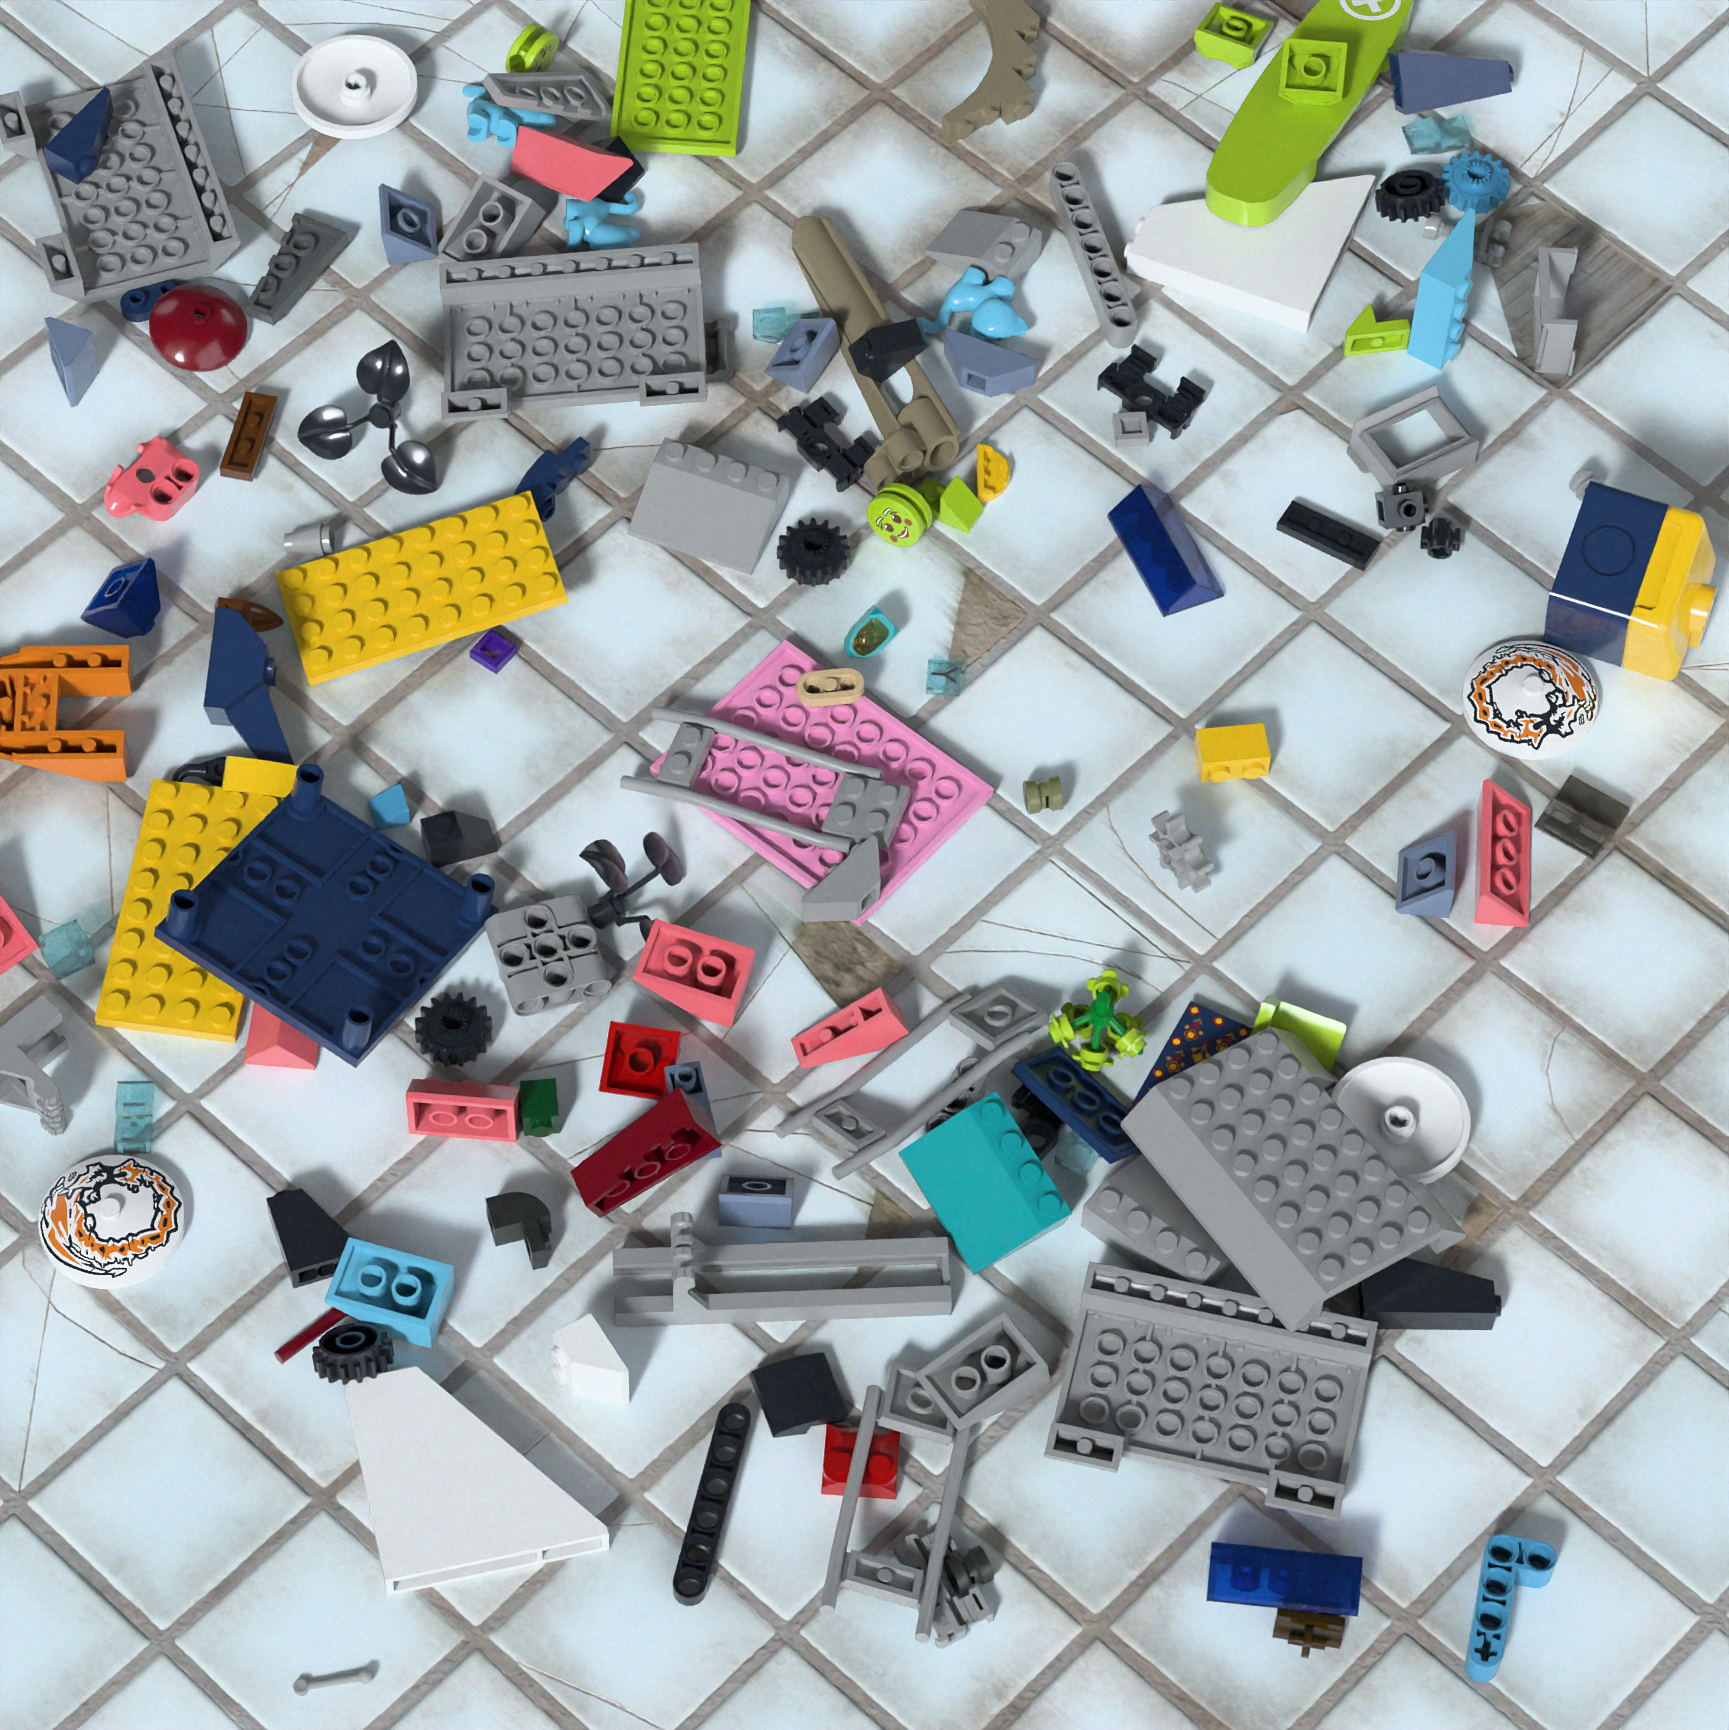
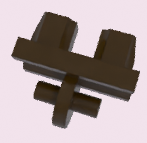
(1309, 1629)

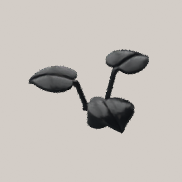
(327, 434)
(611, 868)

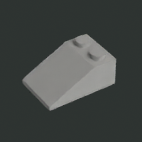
(490, 224)
(987, 243)
(984, 1373)

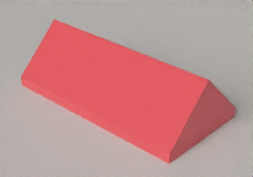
(565, 163)
(1502, 858)
(277, 1043)

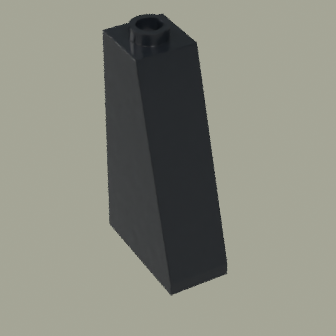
(1428, 1298)

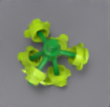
(1080, 1019)

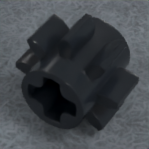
(1440, 538)

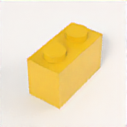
(1232, 752)

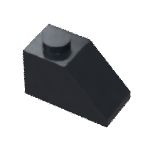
(888, 349)
(456, 838)

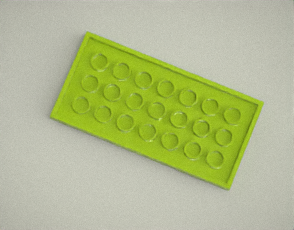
(681, 76)

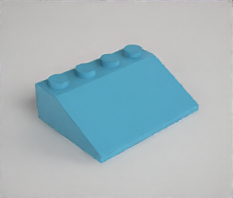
(1443, 296)

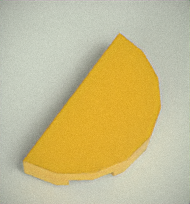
(992, 473)

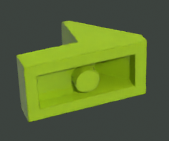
(1369, 336)
(952, 503)

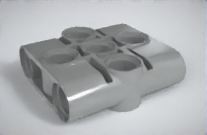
(563, 929)

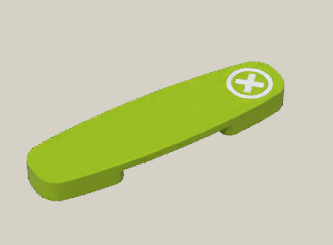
(1276, 144)

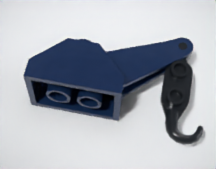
(239, 695)

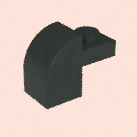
(521, 1217)

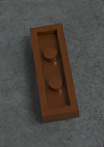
(249, 436)

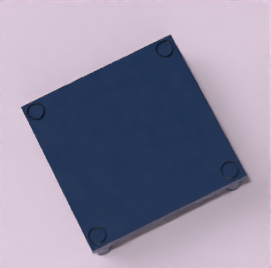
(327, 921)

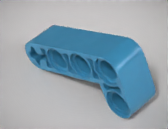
(1497, 1607)

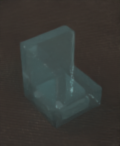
(66, 949)

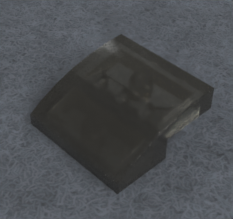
(1582, 818)

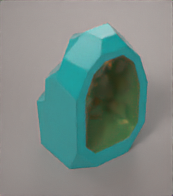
(869, 634)

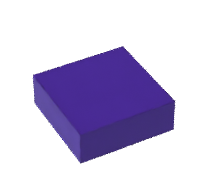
(493, 651)

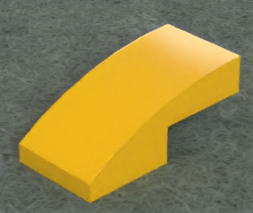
(258, 777)

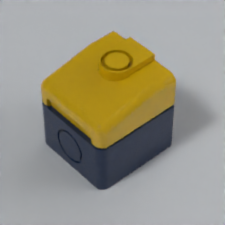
(1632, 583)

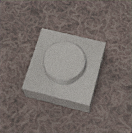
(1130, 429)

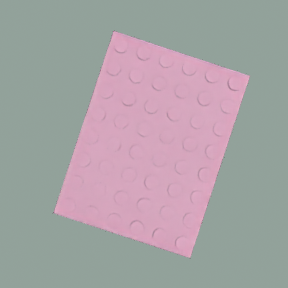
(802, 793)

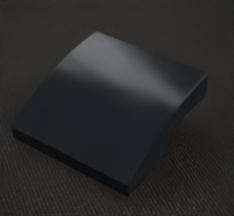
(798, 1394)

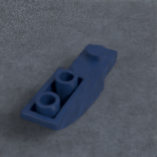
(552, 474)

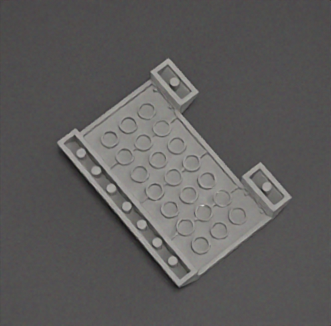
(149, 204)
(573, 331)
(1283, 1174)
(1212, 1388)

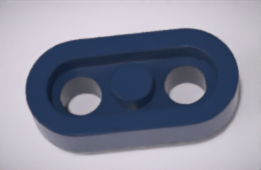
(147, 296)

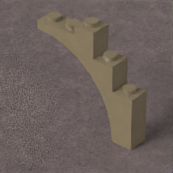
(1003, 90)

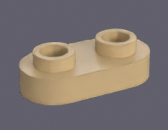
(829, 687)

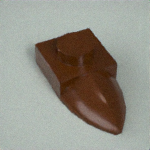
(256, 615)

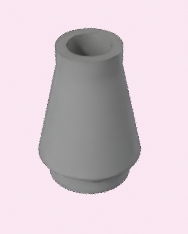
(312, 540)

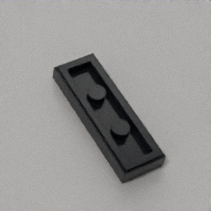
(1328, 535)

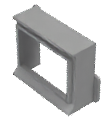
(1551, 330)
(1370, 457)

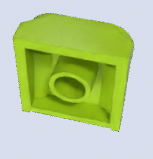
(1231, 36)
(1312, 71)

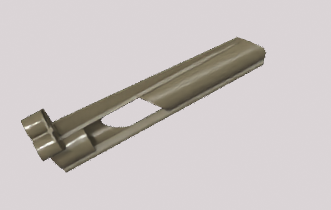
(915, 435)

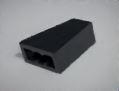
(306, 1237)

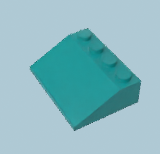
(985, 1183)

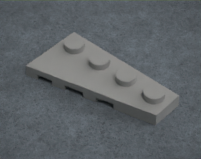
(550, 92)

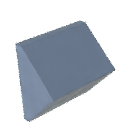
(406, 227)
(804, 353)
(73, 357)
(1427, 877)
(756, 1201)

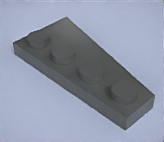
(300, 260)

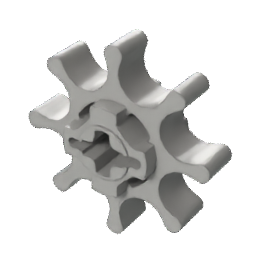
(1181, 851)

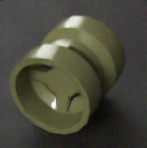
(1043, 795)

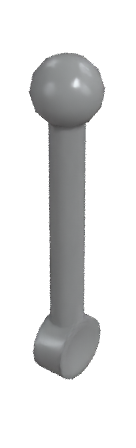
(302, 1687)

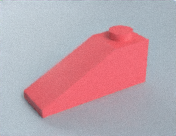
(853, 1031)

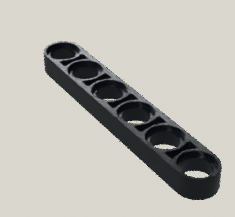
(714, 1503)

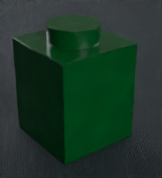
(539, 1107)

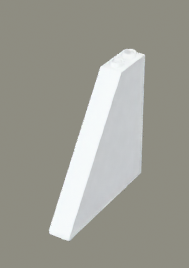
(1259, 270)
(451, 1491)

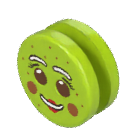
(532, 50)
(899, 514)

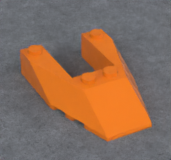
(30, 707)

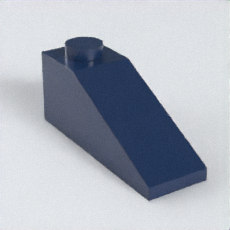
(80, 143)

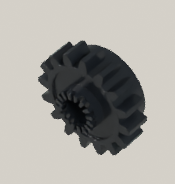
(1409, 196)
(813, 553)
(449, 1046)
(352, 1353)

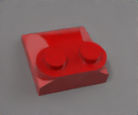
(637, 1060)
(880, 1468)

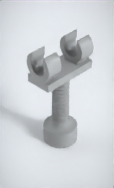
(1489, 254)

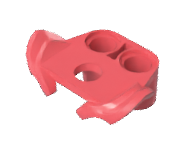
(129, 495)

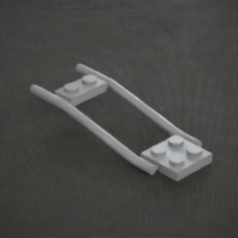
(859, 809)
(995, 1020)
(910, 1410)

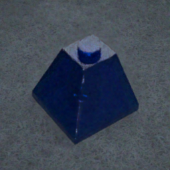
(126, 600)

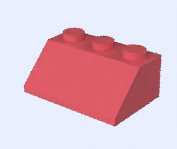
(463, 1109)

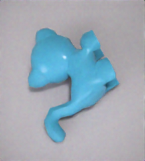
(502, 121)
(588, 224)
(993, 313)

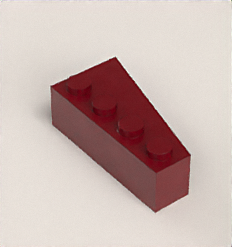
(646, 1153)

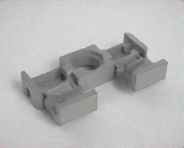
(947, 1617)

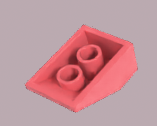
(696, 971)

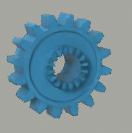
(1475, 183)

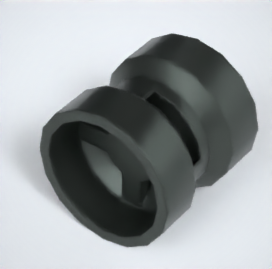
(968, 1570)

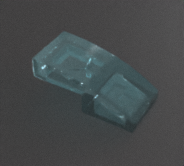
(1443, 137)
(773, 324)
(134, 1116)
(1076, 1155)

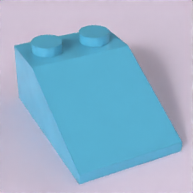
(392, 1290)

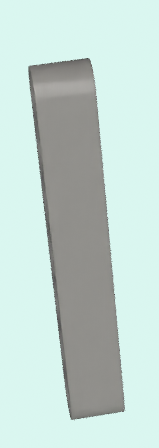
(1093, 254)

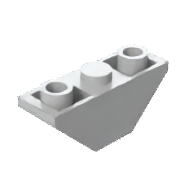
(847, 887)

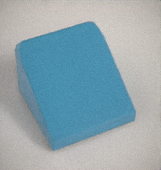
(389, 808)

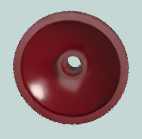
(197, 342)

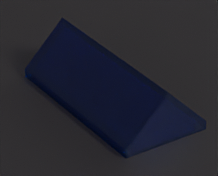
(1163, 551)
(1284, 1579)

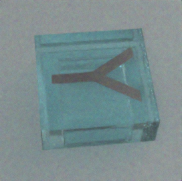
(943, 677)

